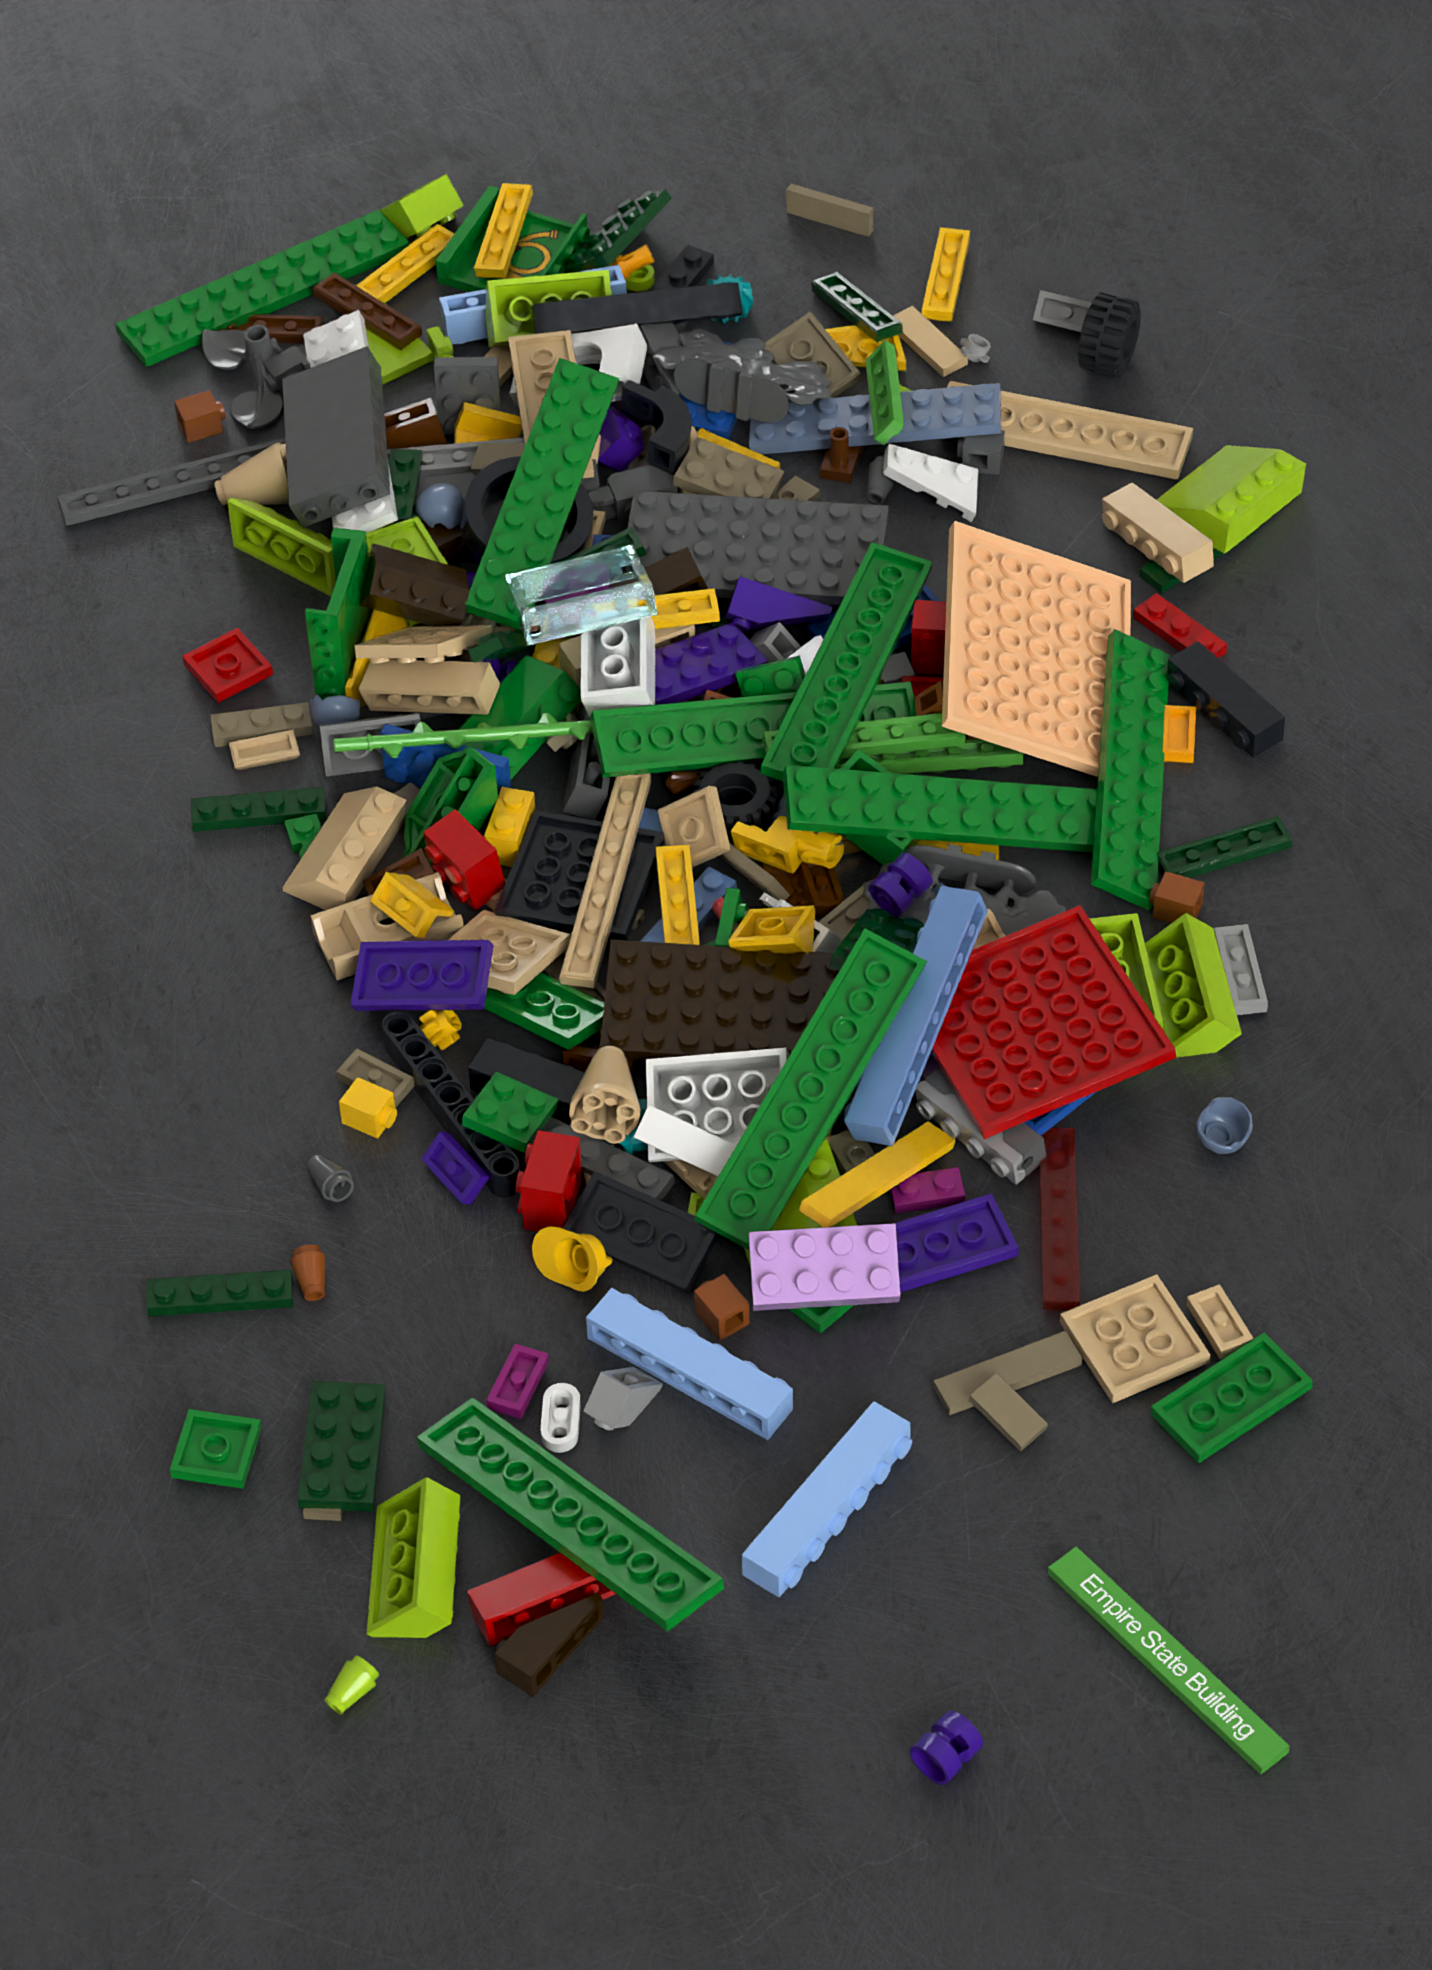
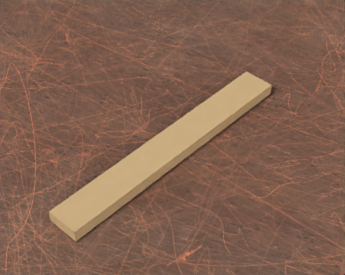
(605, 881)

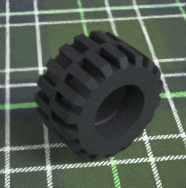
(1109, 334)
(744, 787)

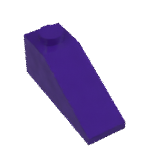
(620, 440)
(761, 606)

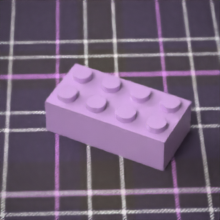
(824, 1267)

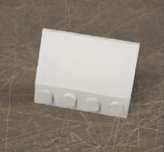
(712, 1090)

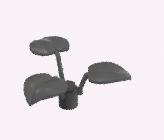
(225, 352)

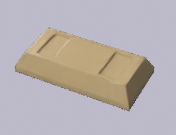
(264, 750)

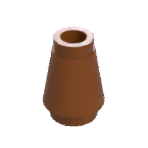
(309, 1269)

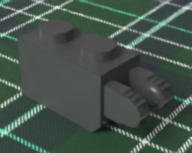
(618, 495)

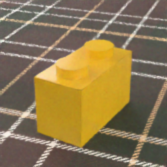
(510, 822)

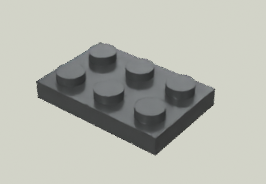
(468, 381)

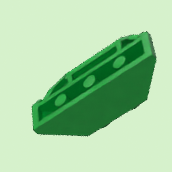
(456, 782)

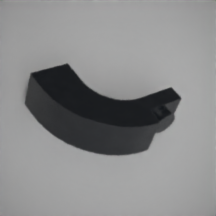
(670, 418)

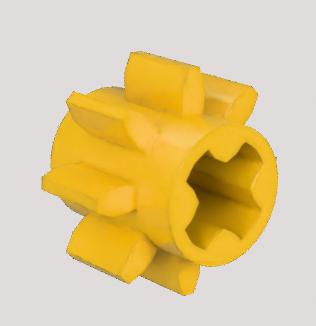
(441, 1027)

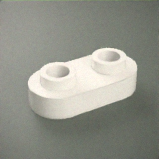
(560, 1420)

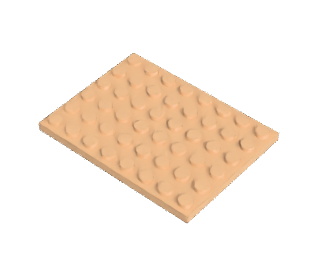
(1028, 647)

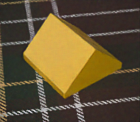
(776, 930)

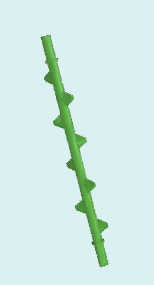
(424, 735)

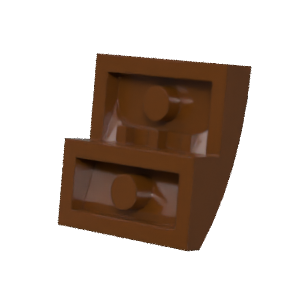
(810, 887)

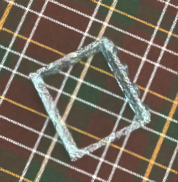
(584, 611)

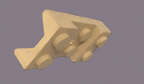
(346, 926)

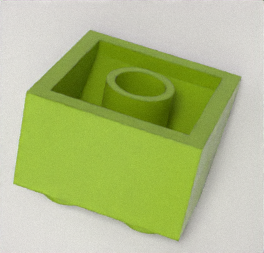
(424, 207)

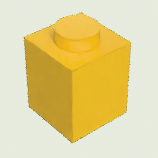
(368, 1108)

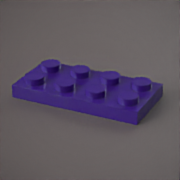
(702, 663)
(422, 975)
(952, 1242)

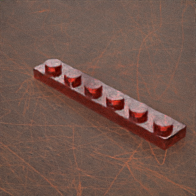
(1059, 1221)

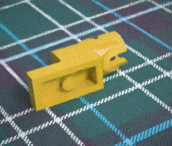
(786, 847)

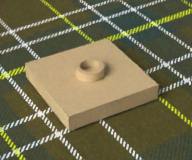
(696, 822)

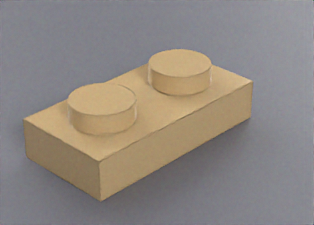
(1219, 1320)

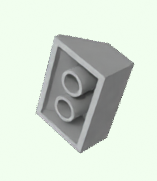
(360, 760)

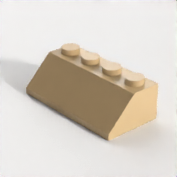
(347, 848)

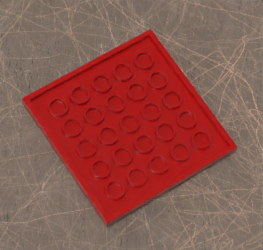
(1044, 1024)

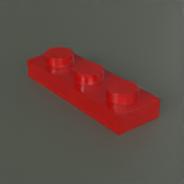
(1176, 626)

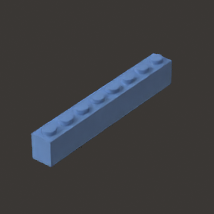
(900, 1059)

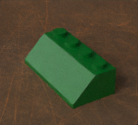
(521, 700)

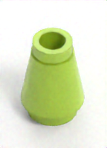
(352, 1683)

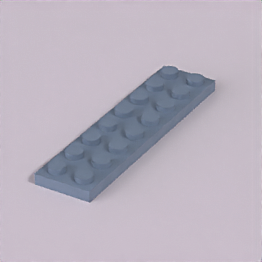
(926, 416)

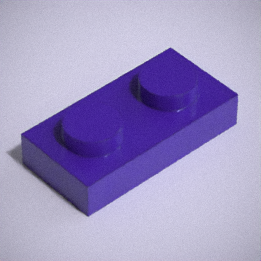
(455, 1168)

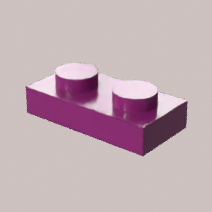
(928, 1191)
(517, 1381)

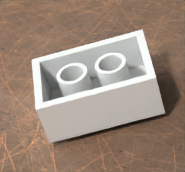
(618, 665)

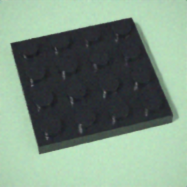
(554, 868)

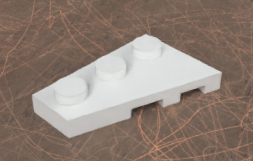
(943, 479)

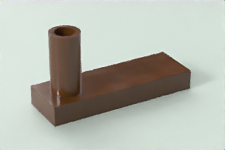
(840, 459)

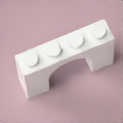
(616, 349)

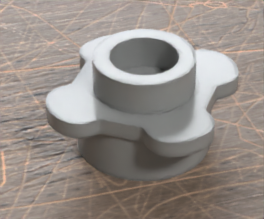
(975, 348)

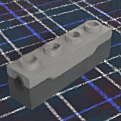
(1009, 1153)

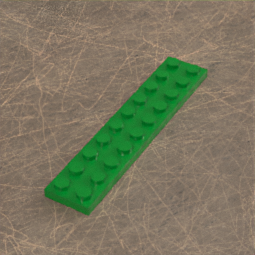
(261, 287)
(542, 486)
(848, 661)
(710, 730)
(1130, 770)
(939, 808)
(811, 1089)
(571, 1514)

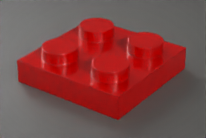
(227, 665)

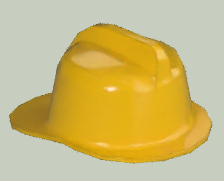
(569, 1257)

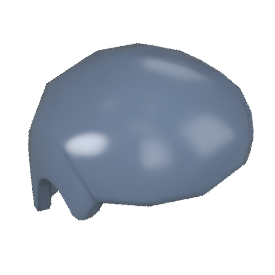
(440, 505)
(334, 709)
(1224, 1125)

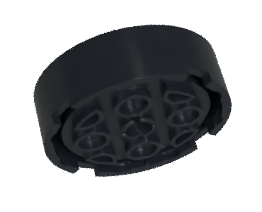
(486, 499)

